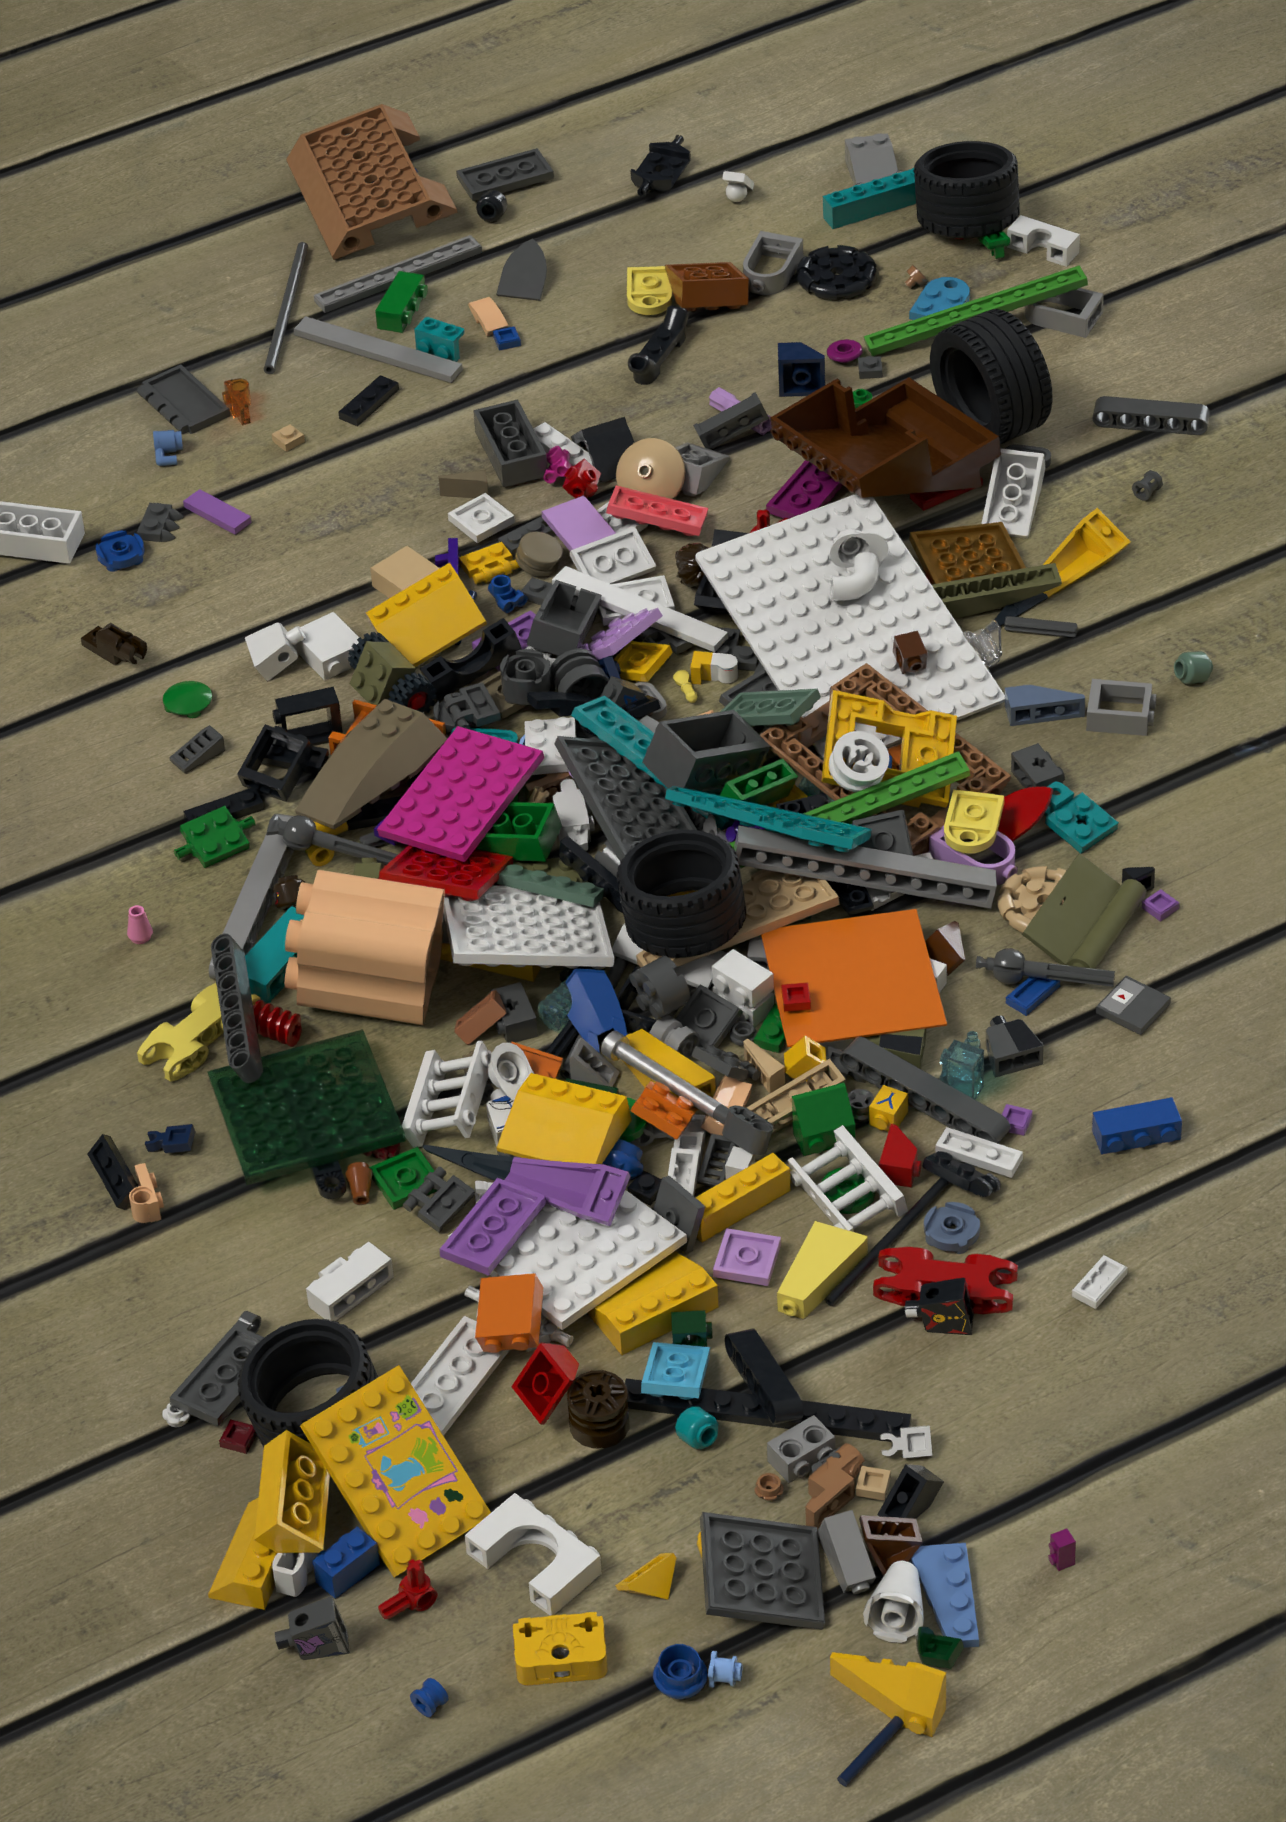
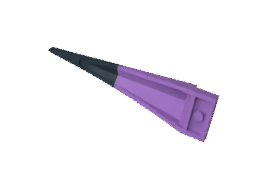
(576, 1188)

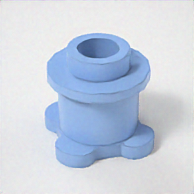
(724, 1670)

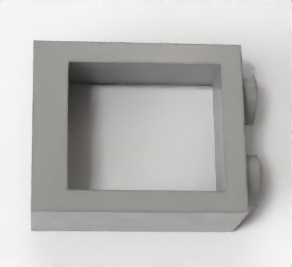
(1120, 721)

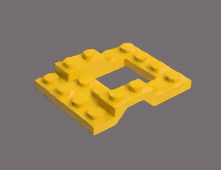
(924, 737)

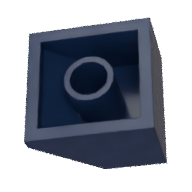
(799, 369)

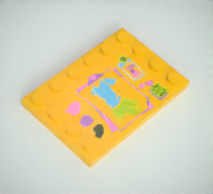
(396, 1470)

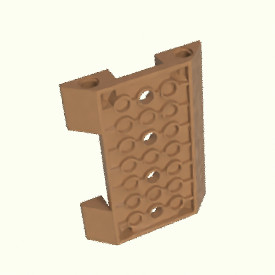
(340, 184)

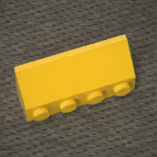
(292, 1497)
(247, 1568)

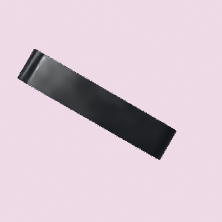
(763, 1376)

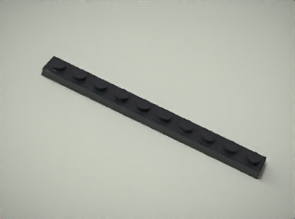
(745, 1409)

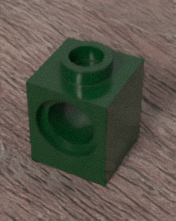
(691, 1328)

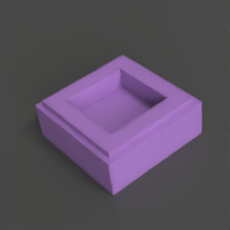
(1160, 905)
(1018, 1118)

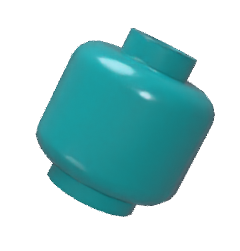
(697, 1428)

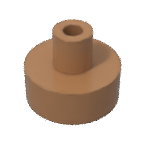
(916, 277)

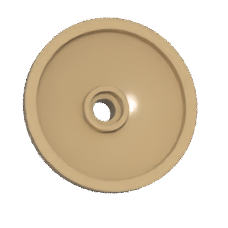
(664, 463)

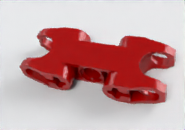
(918, 1268)

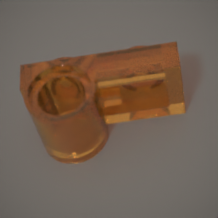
(238, 397)

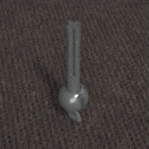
(301, 834)
(1010, 967)

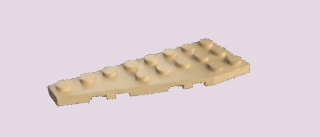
(771, 903)

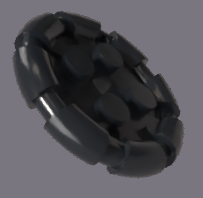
(818, 270)

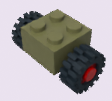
(386, 674)

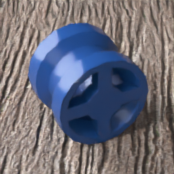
(429, 1697)

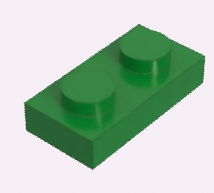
(771, 1032)

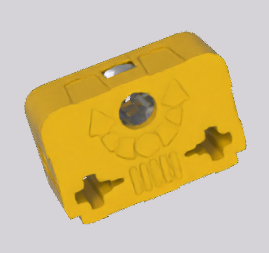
(560, 1648)

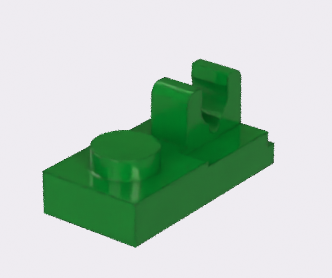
(996, 243)

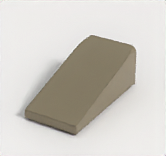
(464, 484)

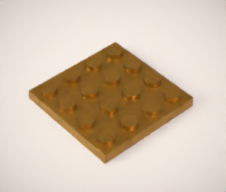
(965, 551)

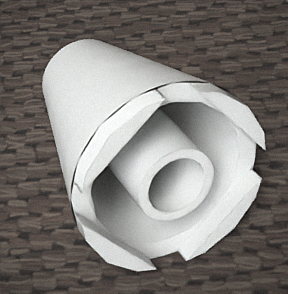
(896, 1604)

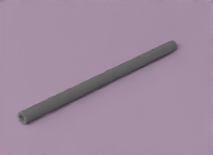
(286, 307)

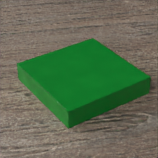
(401, 1175)

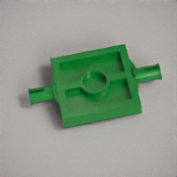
(214, 837)

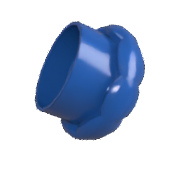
(625, 1157)
(680, 1672)

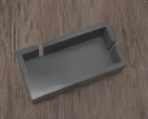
(558, 627)

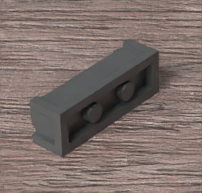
(731, 422)

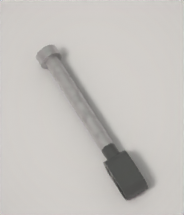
(739, 1123)

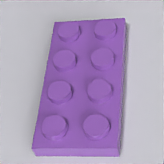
(492, 1226)

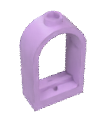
(1002, 846)

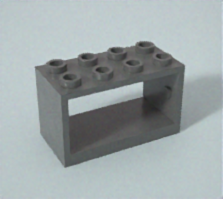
(704, 751)

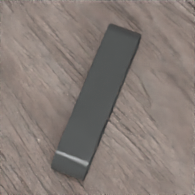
(1151, 415)

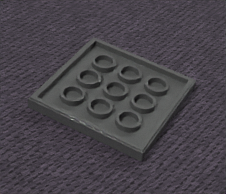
(761, 1570)

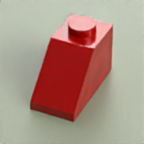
(899, 1158)

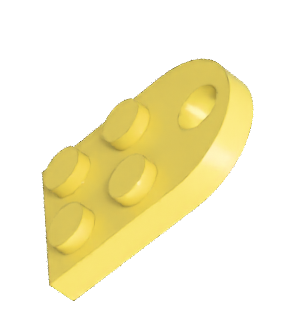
(646, 287)
(974, 818)

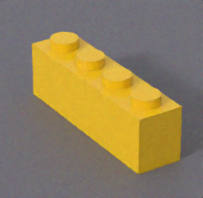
(743, 1195)

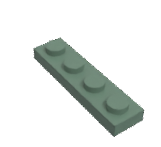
(551, 886)

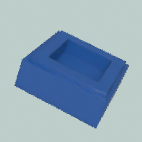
(506, 338)

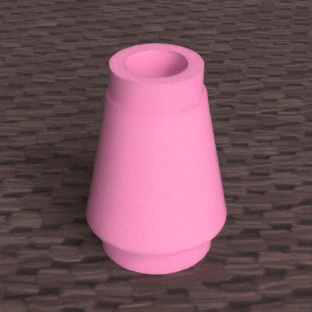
(139, 927)

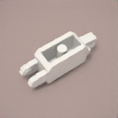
(573, 814)

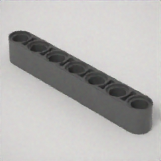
(236, 1008)
(924, 1091)

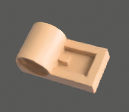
(143, 1199)

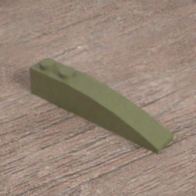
(996, 590)

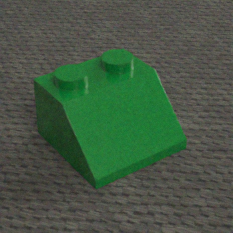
(818, 1115)

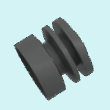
(578, 673)

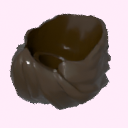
(688, 568)

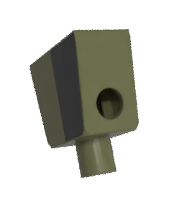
(905, 1044)

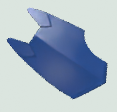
(594, 1005)

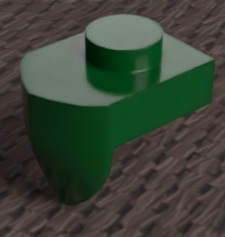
(937, 1649)

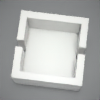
(744, 985)

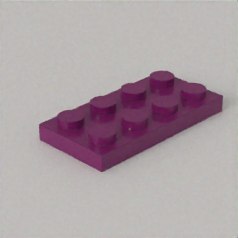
(803, 492)

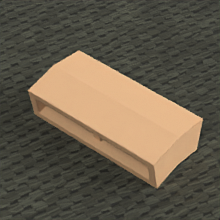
(729, 1093)

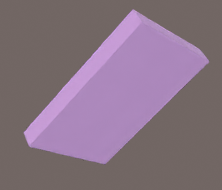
(577, 523)

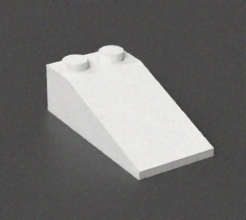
(1014, 491)

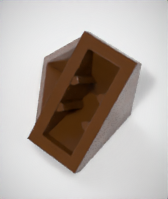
(946, 946)
(890, 1539)

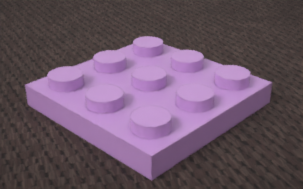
(621, 632)

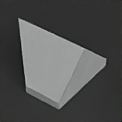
(591, 1066)

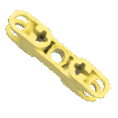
(187, 1041)

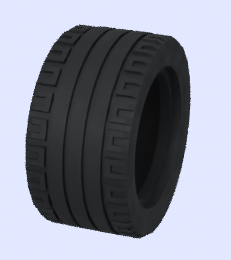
(993, 373)

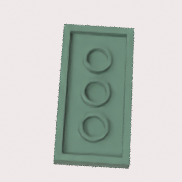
(773, 706)

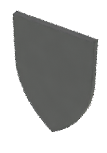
(524, 273)

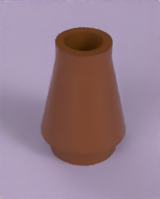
(359, 1181)

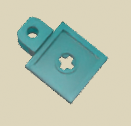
(1065, 813)

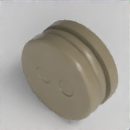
(539, 554)

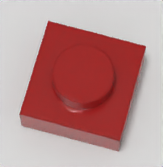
(796, 997)

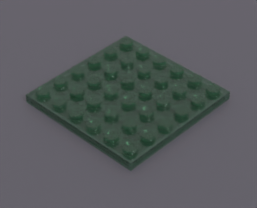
(307, 1108)

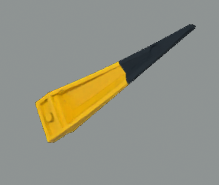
(1082, 552)

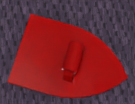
(1023, 810)

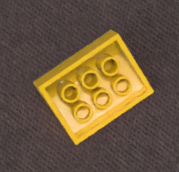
(428, 616)
(563, 1122)
(645, 1305)

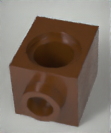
(910, 652)

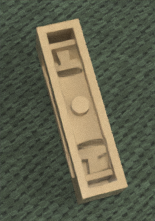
(779, 1108)

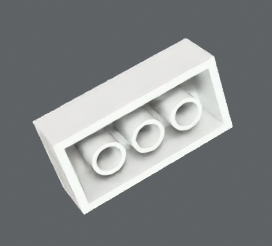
(39, 532)

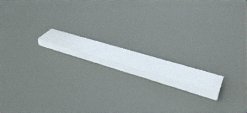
(627, 602)

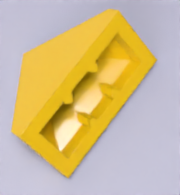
(651, 1579)

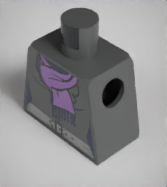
(315, 1631)

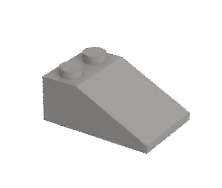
(870, 158)
(700, 467)

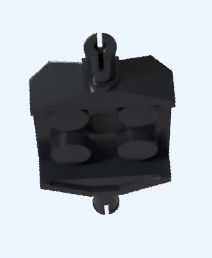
(661, 166)

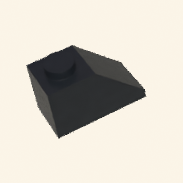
(911, 1493)

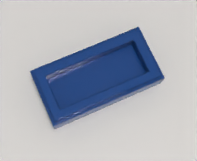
(1031, 994)

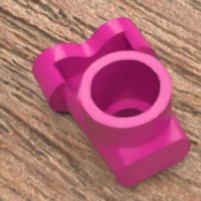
(559, 464)

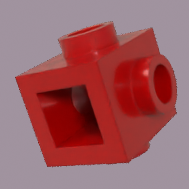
(581, 479)

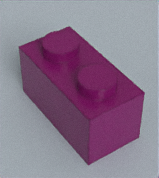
(1062, 1549)

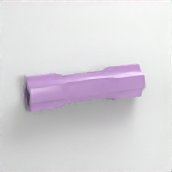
(723, 400)

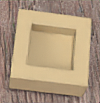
(288, 438)
(873, 1483)

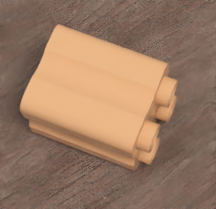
(365, 946)

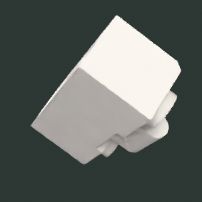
(349, 1282)

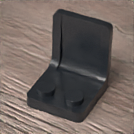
(605, 445)

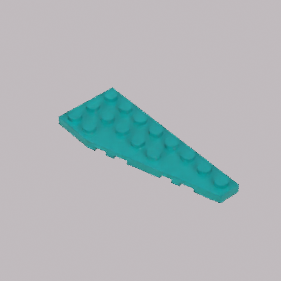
(808, 827)

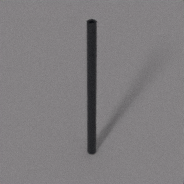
(852, 1277)

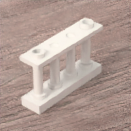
(430, 1084)
(860, 1163)

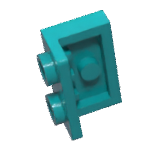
(438, 338)

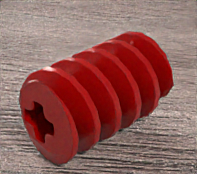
(277, 1024)

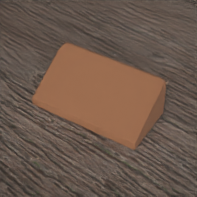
(480, 1017)

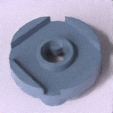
(947, 1239)

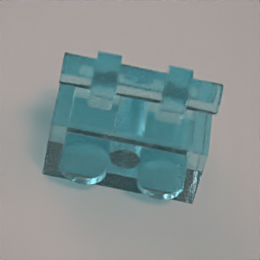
(964, 1065)

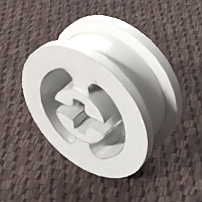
(853, 748)

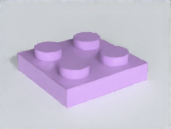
(747, 1257)

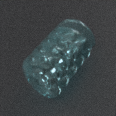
(555, 1007)

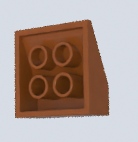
(708, 285)

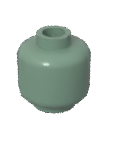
(1193, 667)

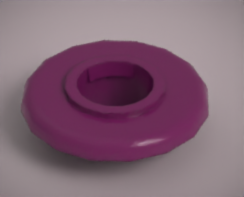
(844, 350)

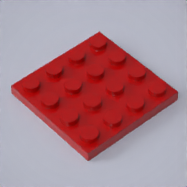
(458, 878)

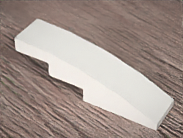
(687, 1155)

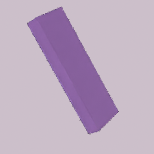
(217, 511)

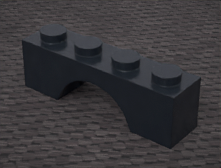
(452, 675)

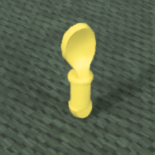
(683, 679)

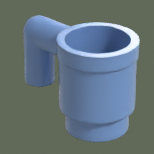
(167, 442)

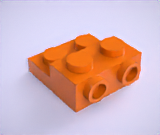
(664, 1109)

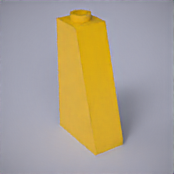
(671, 1060)

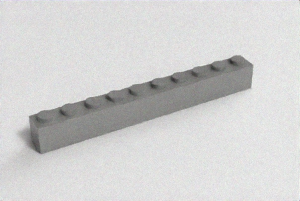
(866, 867)

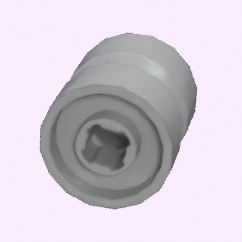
(675, 1035)

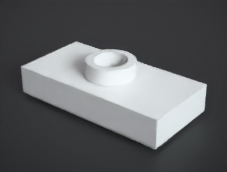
(1099, 1282)

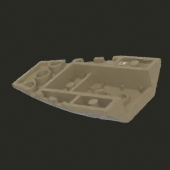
(370, 760)

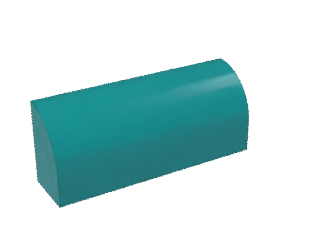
(269, 960)

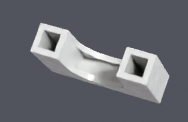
(520, 1523)

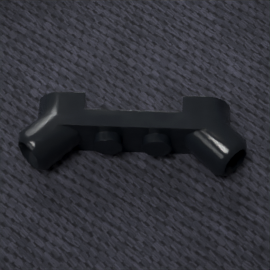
(668, 335)

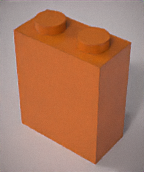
(509, 1313)

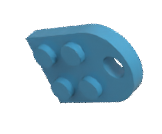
(938, 296)

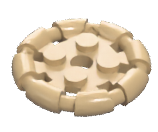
(1018, 899)

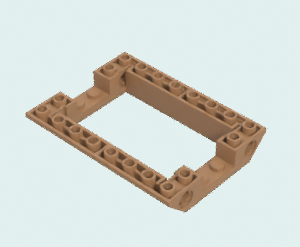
(793, 742)

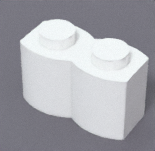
(291, 1572)

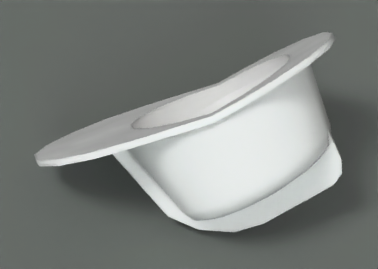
(853, 542)
(508, 1068)

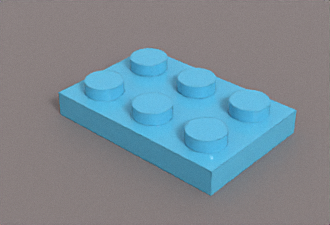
(675, 1370)

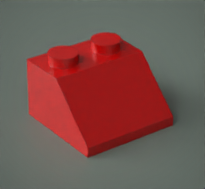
(545, 1379)

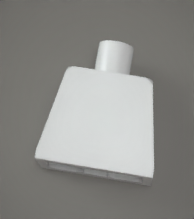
(273, 648)

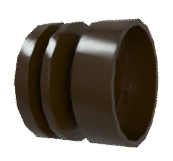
(598, 1409)

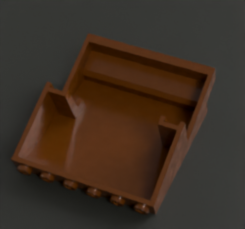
(890, 444)

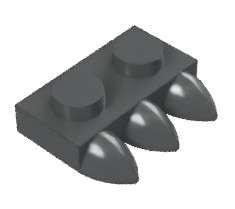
(159, 522)

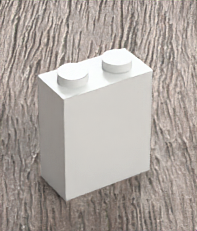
(327, 645)

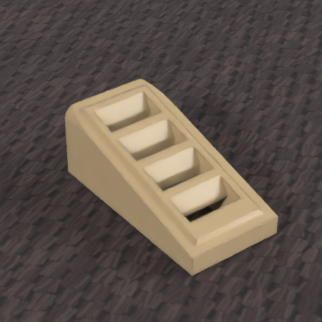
(771, 1070)

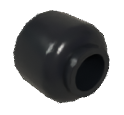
(491, 206)

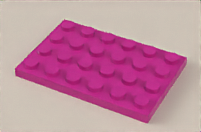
(461, 793)

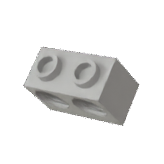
(800, 1448)

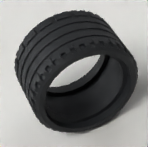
(967, 189)
(688, 922)
(292, 1357)

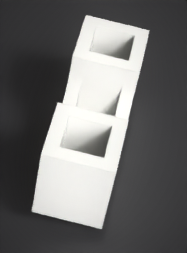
(1029, 233)

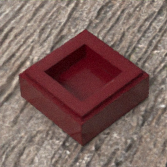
(238, 1436)

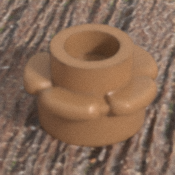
(769, 1486)

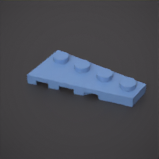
(948, 1589)

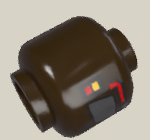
(286, 891)

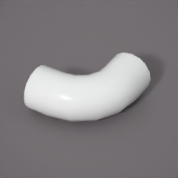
(858, 583)

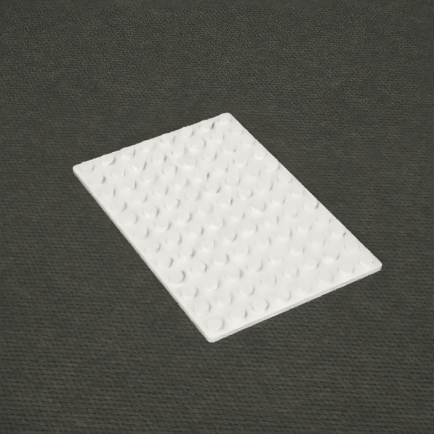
(781, 602)

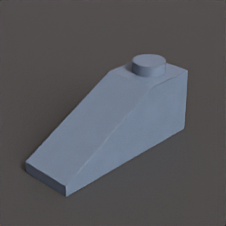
(1039, 704)

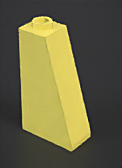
(819, 1267)

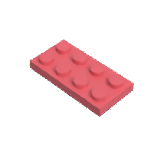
(657, 510)

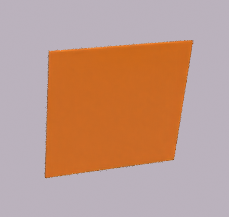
(861, 976)

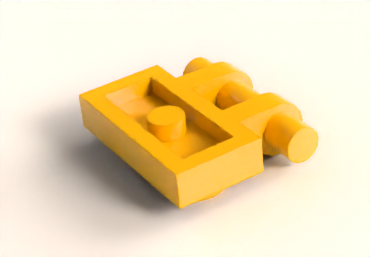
(488, 563)

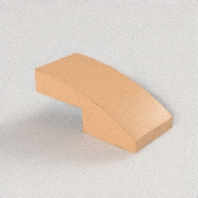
(488, 315)

